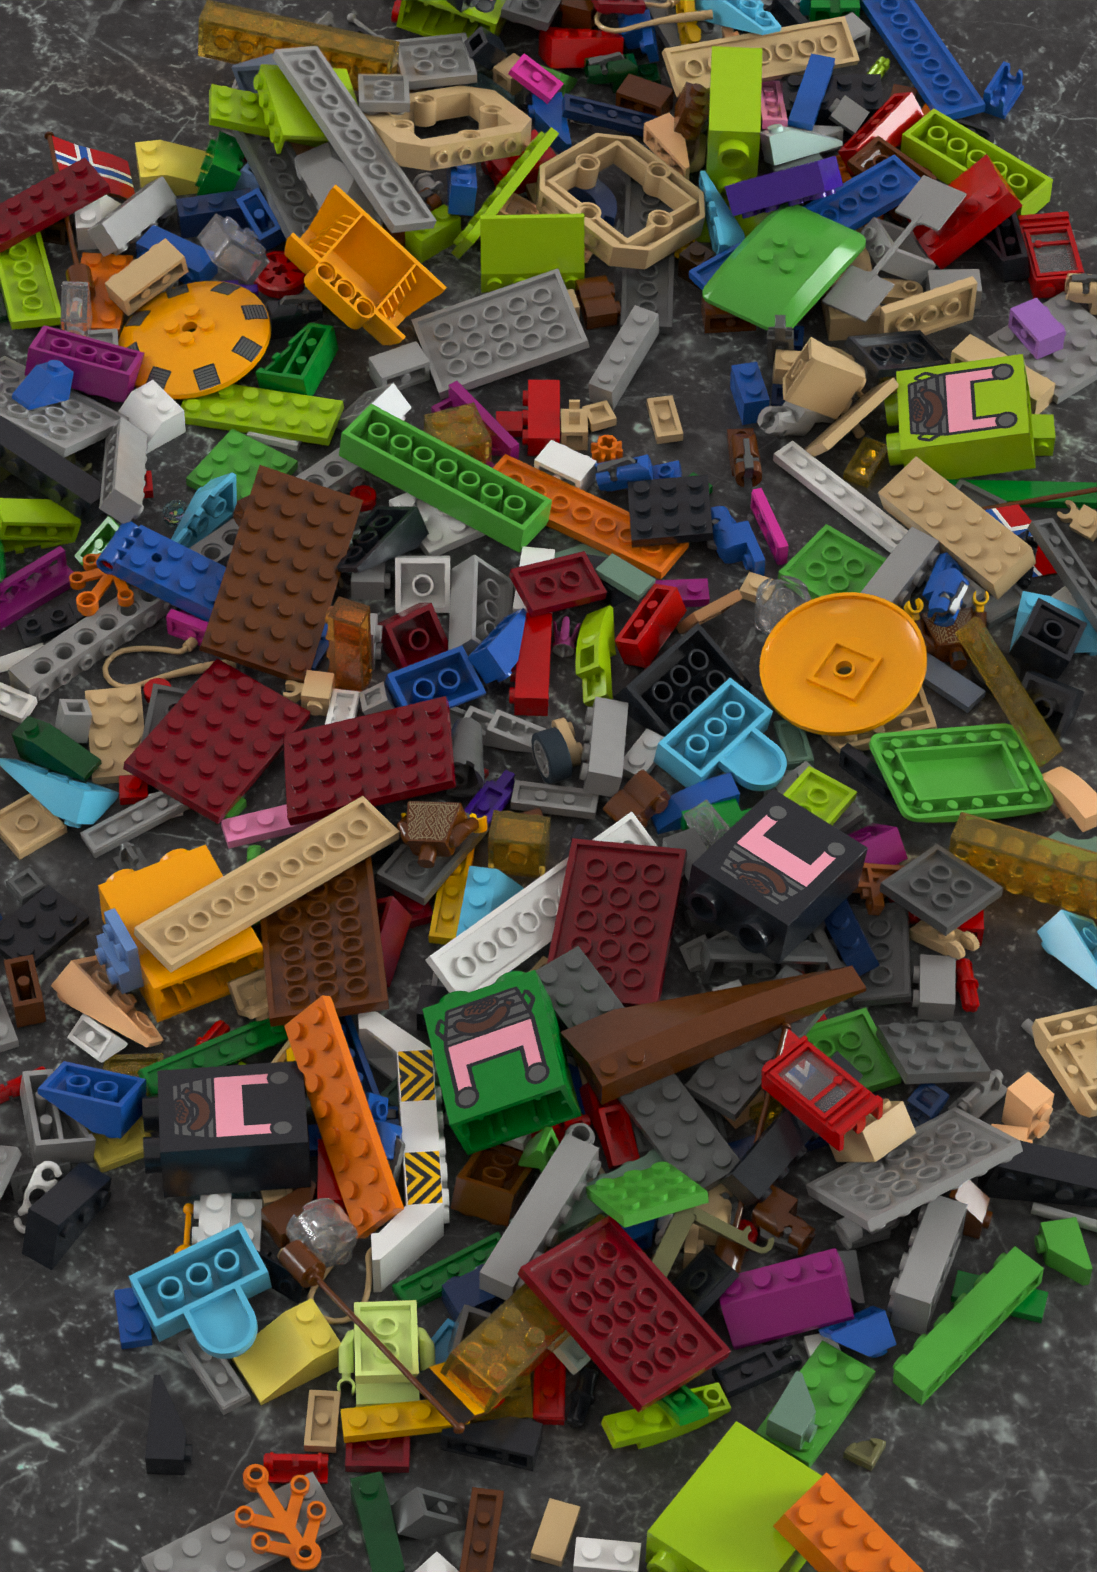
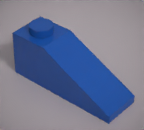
(549, 116)
(500, 648)

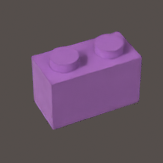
(1036, 328)

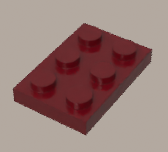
(557, 584)

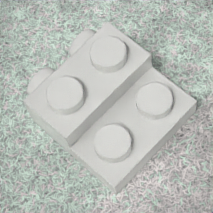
(220, 1212)

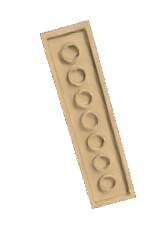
(782, 52)

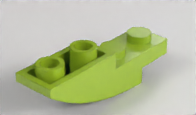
(593, 654)
(656, 1426)

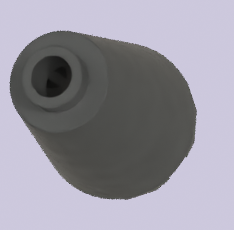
(467, 758)

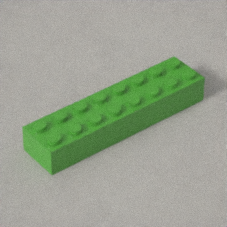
(445, 478)

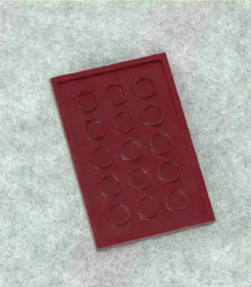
(216, 741)
(370, 756)
(621, 913)
(624, 1313)

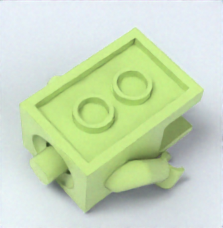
(375, 1375)

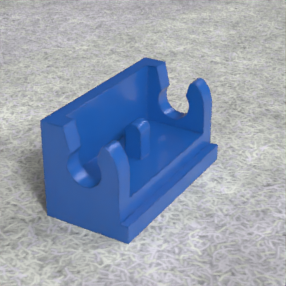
(1003, 91)

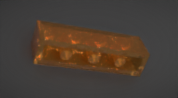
(349, 644)

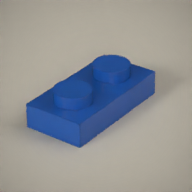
(132, 1322)

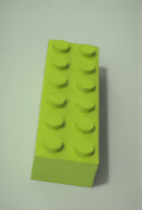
(951, 149)

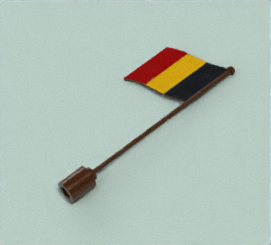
(433, 1385)

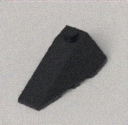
(384, 535)

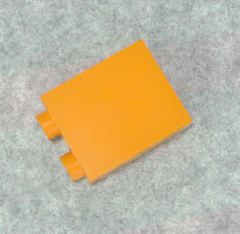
(154, 889)

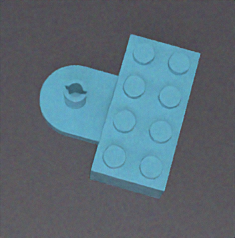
(724, 737)
(206, 1291)

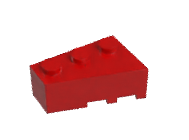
(571, 46)

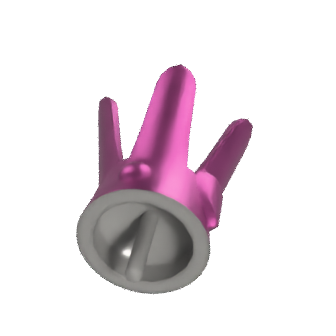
(564, 645)

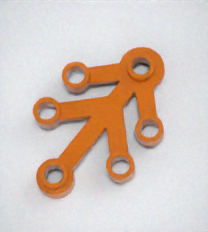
(88, 601)
(283, 1521)

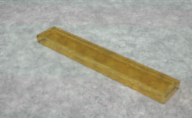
(1008, 691)

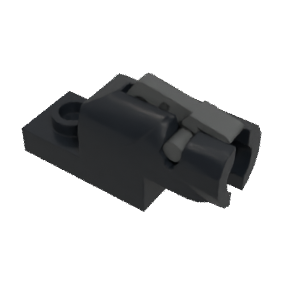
(291, 311)

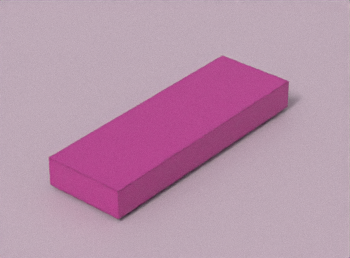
(769, 526)

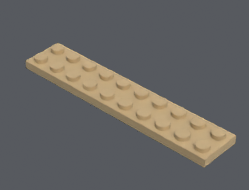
(266, 884)

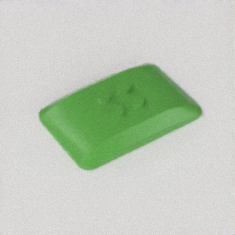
(783, 266)
(960, 770)

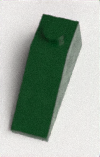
(53, 749)
(376, 1523)

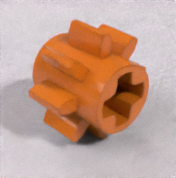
(606, 449)

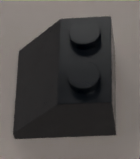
(1048, 638)
(1054, 701)

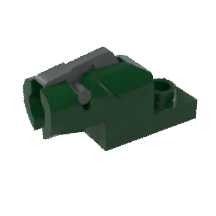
(615, 68)

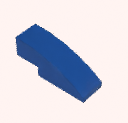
(713, 789)

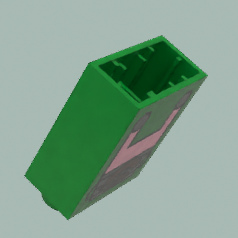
(501, 1061)

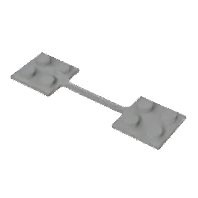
(862, 291)

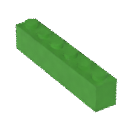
(966, 1325)

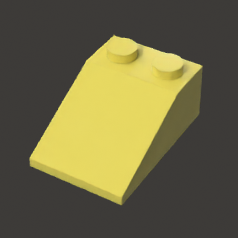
(174, 162)
(289, 1352)

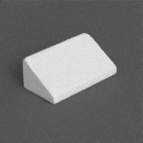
(96, 1038)

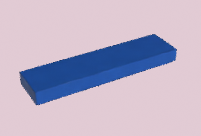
(811, 92)

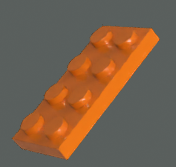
(104, 311)

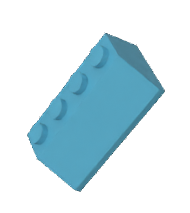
(484, 893)

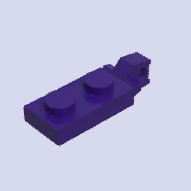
(492, 796)

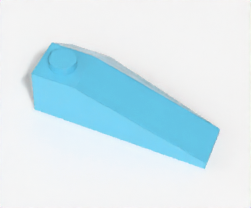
(722, 226)
(208, 510)
(61, 795)

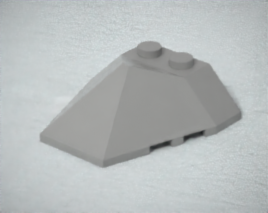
(323, 169)

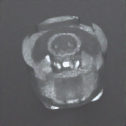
(777, 599)
(325, 1231)

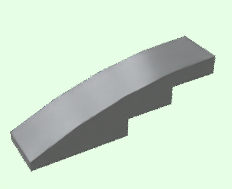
(500, 729)

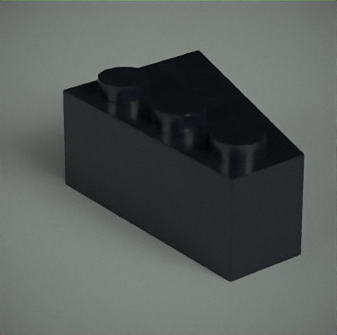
(1006, 250)

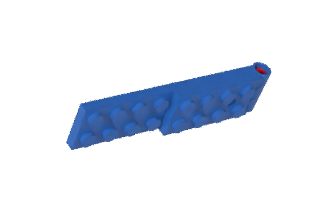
(170, 572)

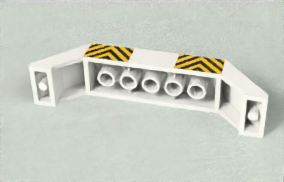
(423, 1161)

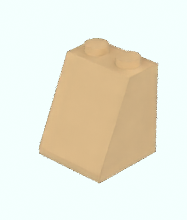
(823, 380)

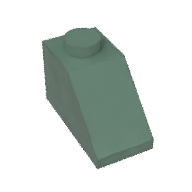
(793, 1415)

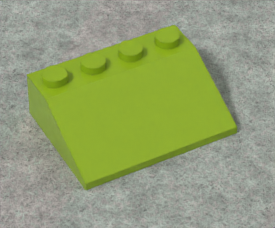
(528, 246)

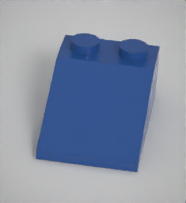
(96, 1097)

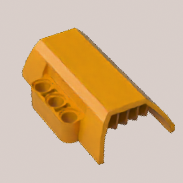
(360, 269)

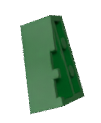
(221, 166)
(302, 362)

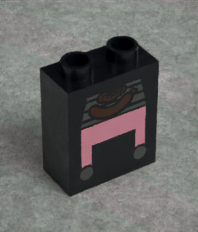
(774, 876)
(228, 1129)

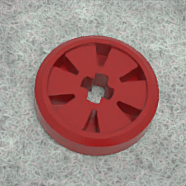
(278, 285)

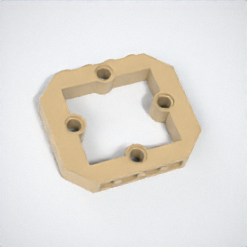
(501, 133)
(663, 231)

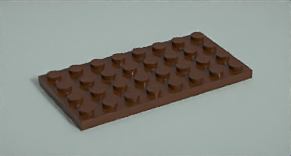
(281, 575)
(326, 947)

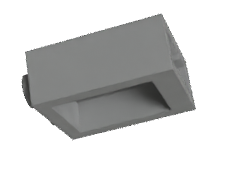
(907, 261)

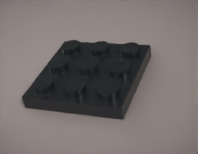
(670, 511)

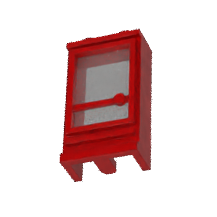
(1050, 252)
(819, 1092)

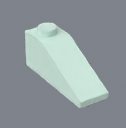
(786, 144)

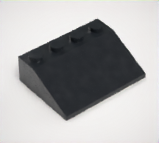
(679, 682)

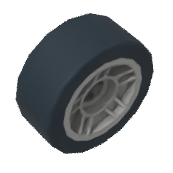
(551, 755)

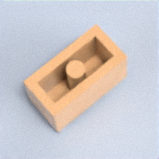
(1028, 1105)

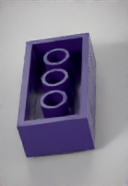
(788, 186)

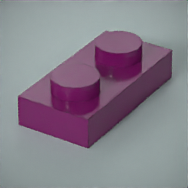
(692, 591)

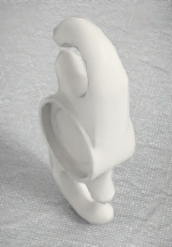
(36, 1182)

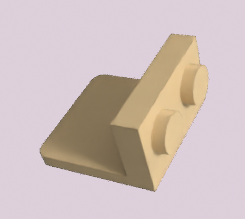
(250, 995)

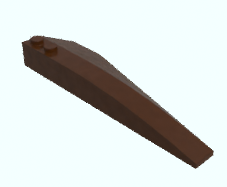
(666, 1036)

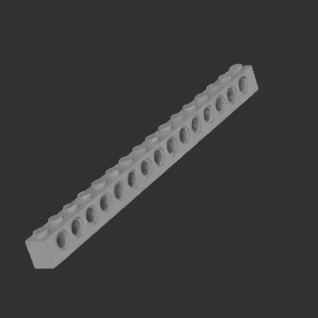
(114, 625)

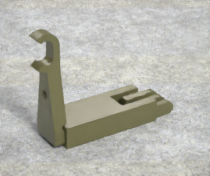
(679, 1227)

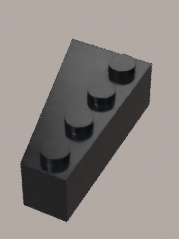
(1044, 1176)

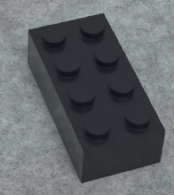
(861, 88)

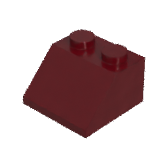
(413, 635)

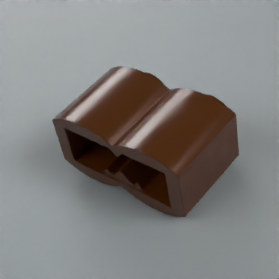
(597, 302)
(641, 796)

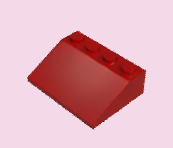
(983, 209)

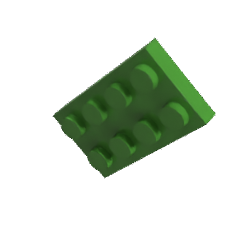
(835, 1387)

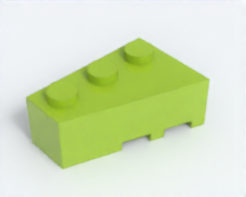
(35, 523)

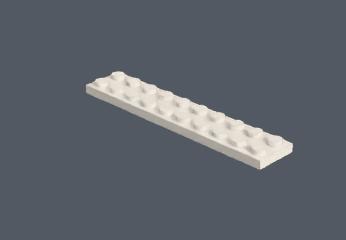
(517, 926)

